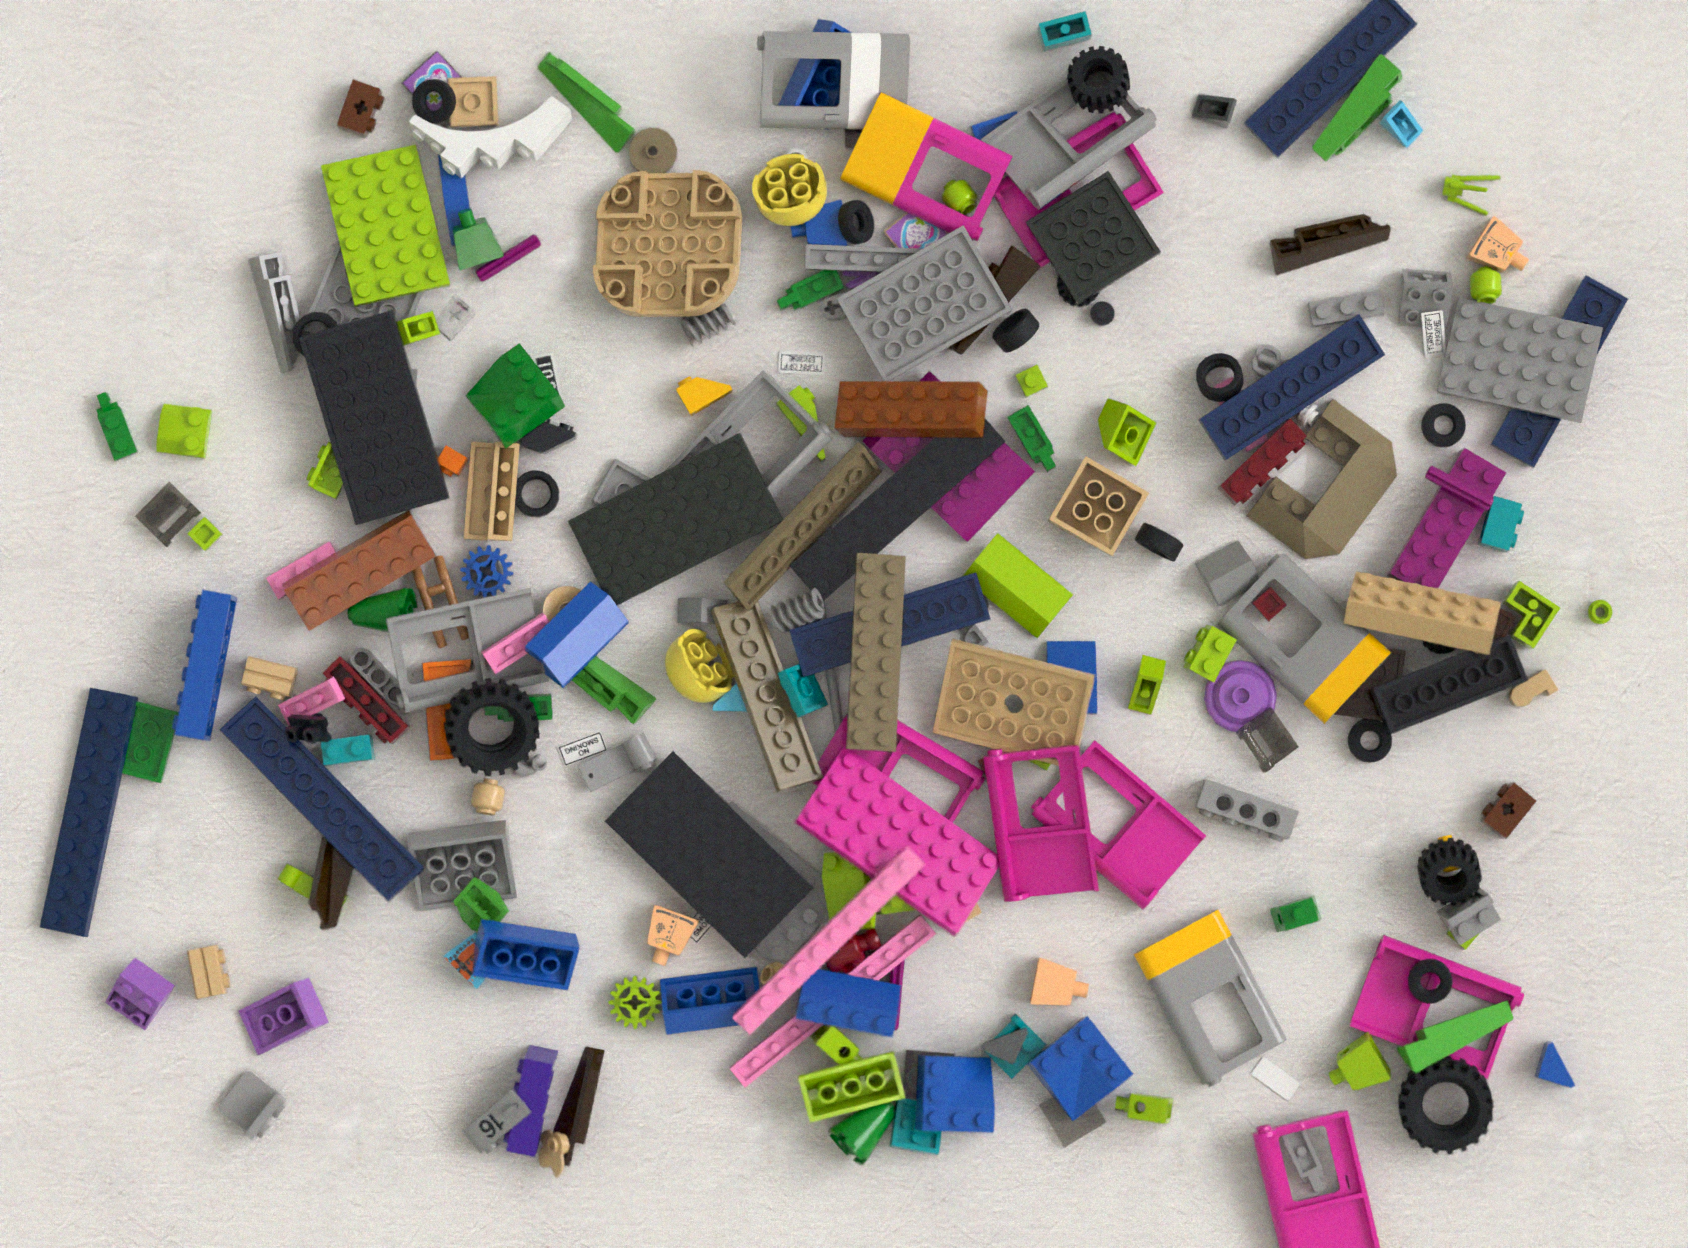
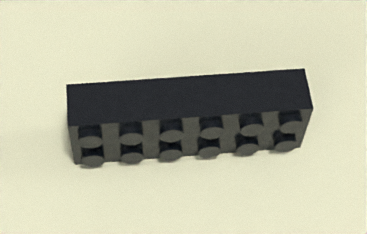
(1448, 685)

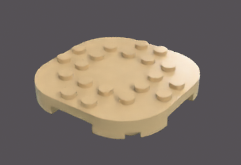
(668, 244)

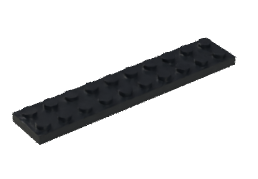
(893, 508)

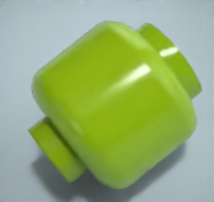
(959, 196)
(1485, 285)

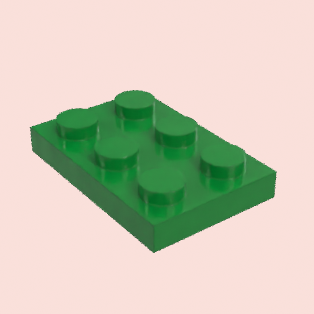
(149, 742)

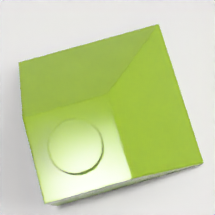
(1124, 430)

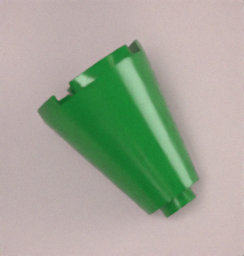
(374, 610)
(862, 1131)

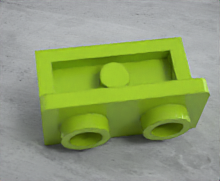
(326, 475)
(1209, 652)

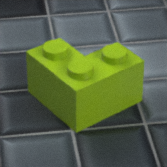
(1536, 614)

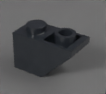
(548, 437)

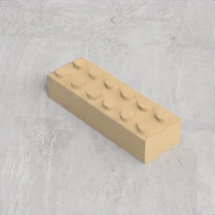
(1422, 612)

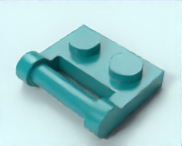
(1029, 1049)

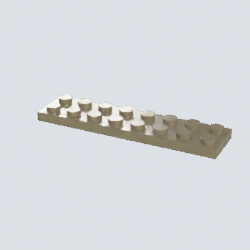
(802, 526)
(875, 652)
(767, 703)

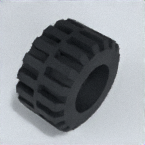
(1098, 61)
(1454, 887)

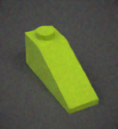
(805, 399)

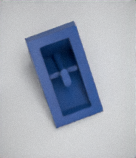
(1552, 1067)

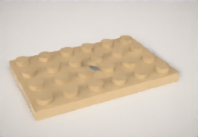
(976, 691)

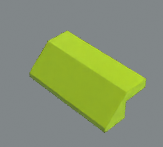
(1018, 585)

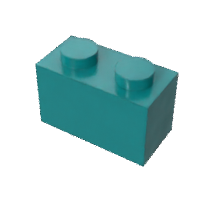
(1064, 31)
(1501, 524)
(348, 750)

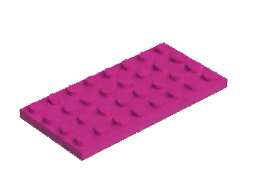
(875, 818)

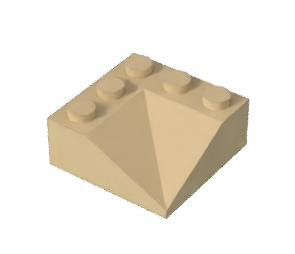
(1098, 506)

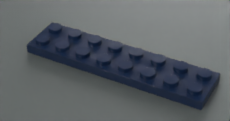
(1329, 74)
(1291, 387)
(1526, 433)
(925, 616)

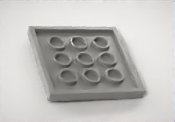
(336, 299)

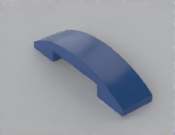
(455, 197)

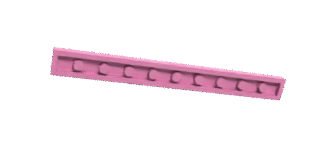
(828, 940)
(797, 1030)

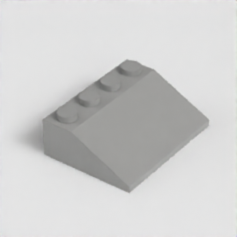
(457, 856)

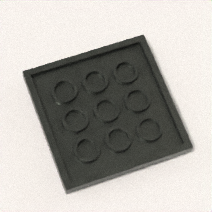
(1093, 237)

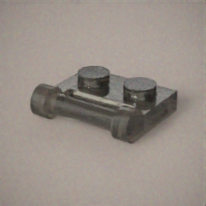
(161, 508)
(1273, 734)

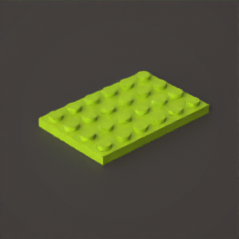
(385, 225)

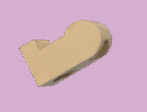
(1523, 693)

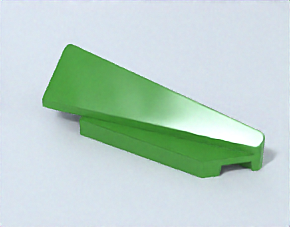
(589, 101)
(1360, 109)
(614, 689)
(1453, 1034)

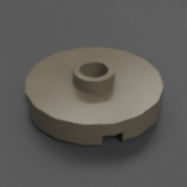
(653, 138)

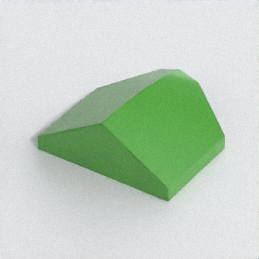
(480, 902)

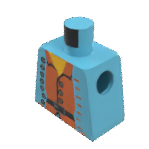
(462, 959)

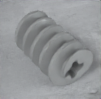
(707, 322)
(799, 611)

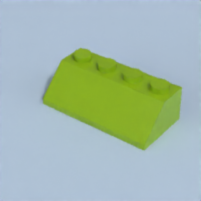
(851, 1086)

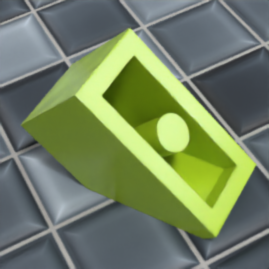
(418, 328)
(1147, 684)

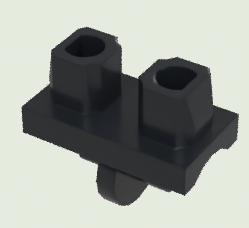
(308, 728)

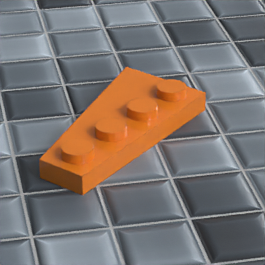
(436, 715)

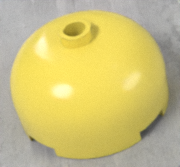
(790, 194)
(688, 669)

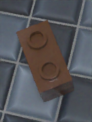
(360, 94)
(1520, 804)

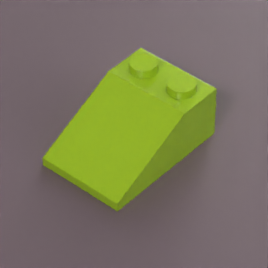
(842, 883)

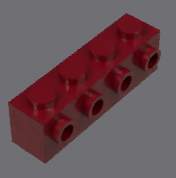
(1256, 468)
(367, 701)

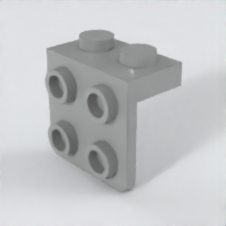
(252, 1104)

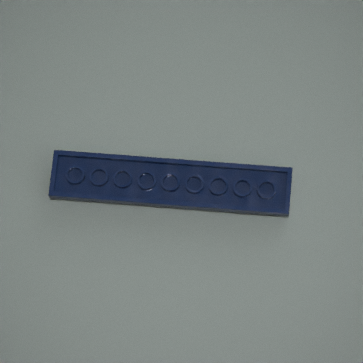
(322, 800)
(88, 812)

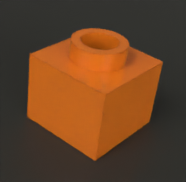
(452, 461)

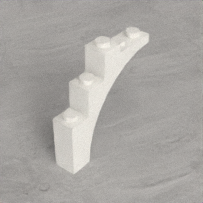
(494, 147)

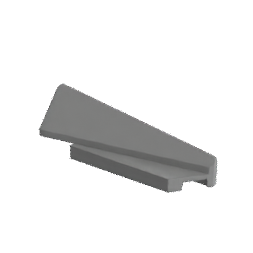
(278, 306)

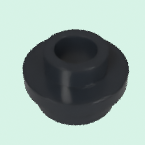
(1099, 320)

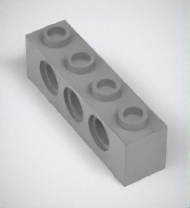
(1284, 816)

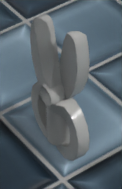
(1266, 360)

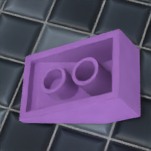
(283, 1016)

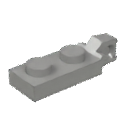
(1304, 1158)

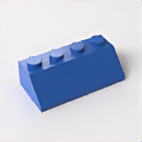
(815, 80)
(525, 954)
(706, 999)
(849, 1002)

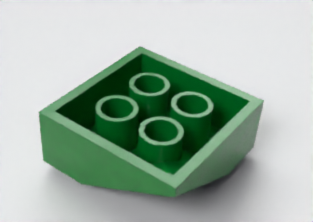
(514, 396)

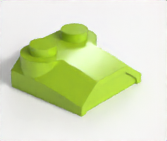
(183, 430)

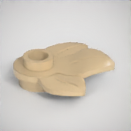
(552, 1151)

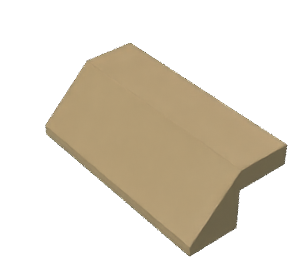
(491, 491)

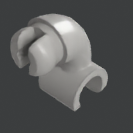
(526, 770)

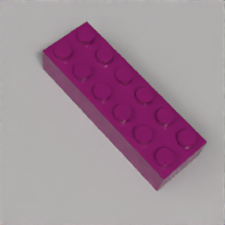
(1445, 524)

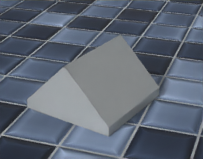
(1228, 572)

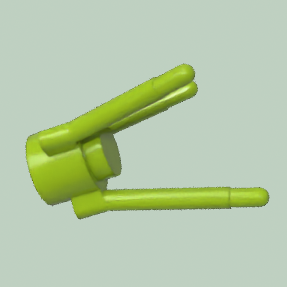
(1454, 186)

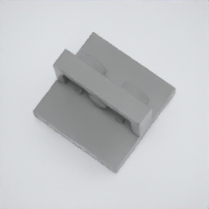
(1470, 917)

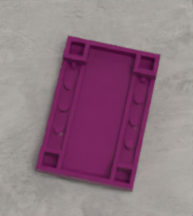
(975, 497)

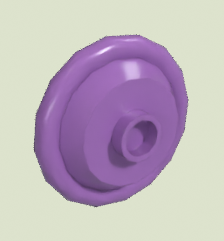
(1239, 694)

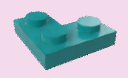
(906, 1136)

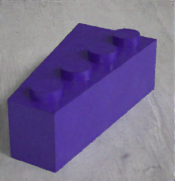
(533, 1090)

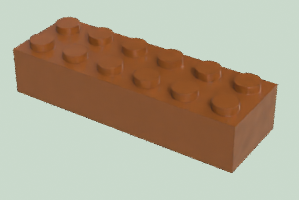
(911, 409)
(358, 570)

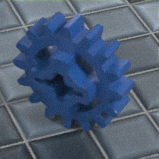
(476, 566)

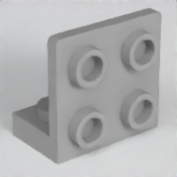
(1424, 293)

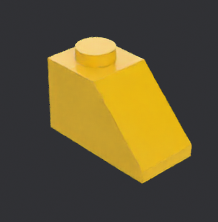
(701, 393)

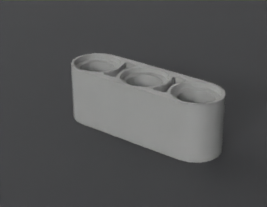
(370, 668)

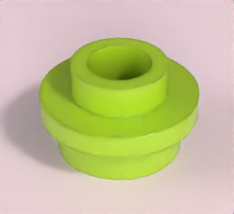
(1606, 608)

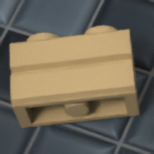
(269, 677)
(208, 971)

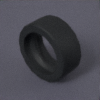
(313, 316)
(1015, 330)
(1212, 362)
(554, 493)
(1159, 542)

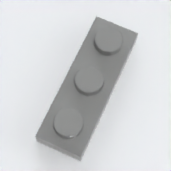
(1345, 308)

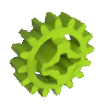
(635, 1013)

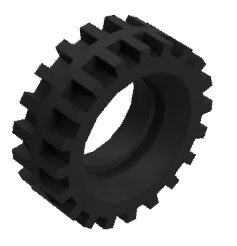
(499, 755)
(1454, 1135)

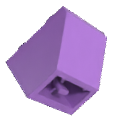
(139, 993)

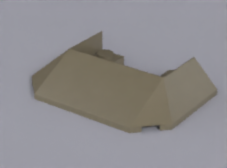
(1346, 503)

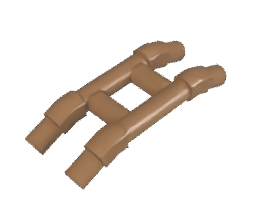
(445, 586)

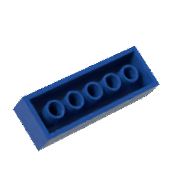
(205, 665)

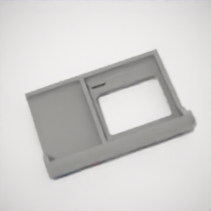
(1043, 160)
(743, 409)

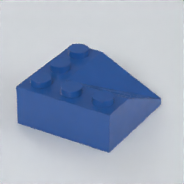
(1080, 1068)
(955, 1094)

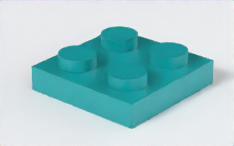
(802, 691)

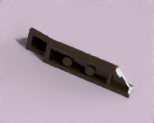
(1326, 241)
(1011, 277)
(329, 885)
(579, 1102)

